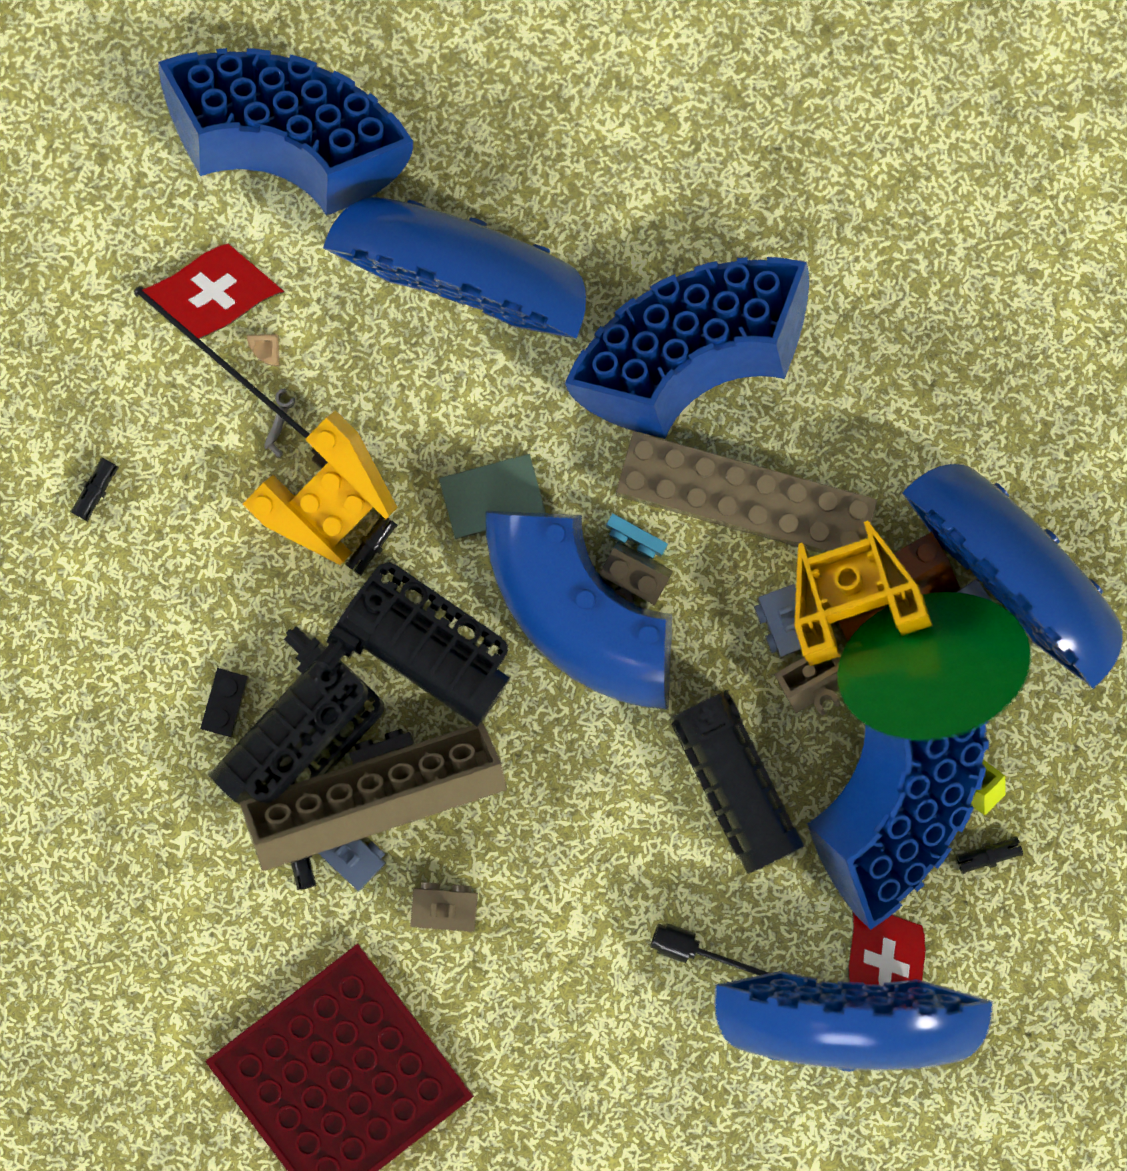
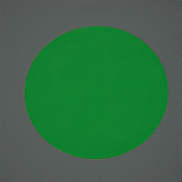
(939, 676)

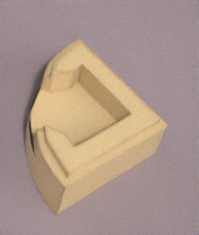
(265, 347)

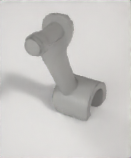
(277, 425)

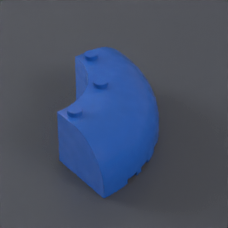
(285, 122)
(461, 263)
(689, 338)
(1020, 568)
(574, 612)
(898, 817)
(851, 1022)

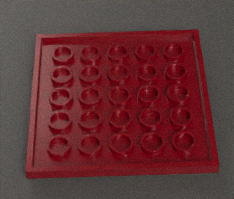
(340, 1072)

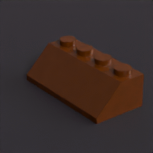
(926, 566)

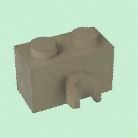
(635, 574)
(810, 684)
(444, 908)

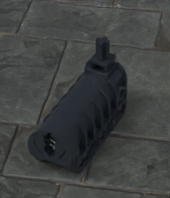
(421, 644)
(298, 728)
(736, 782)

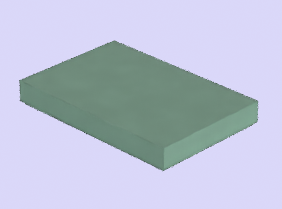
(493, 487)

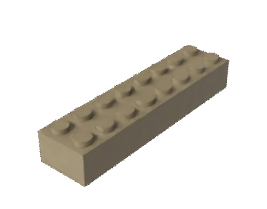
(742, 495)
(374, 796)

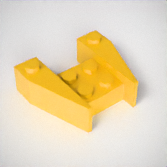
(332, 499)
(848, 584)

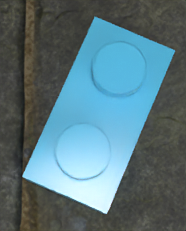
(623, 531)

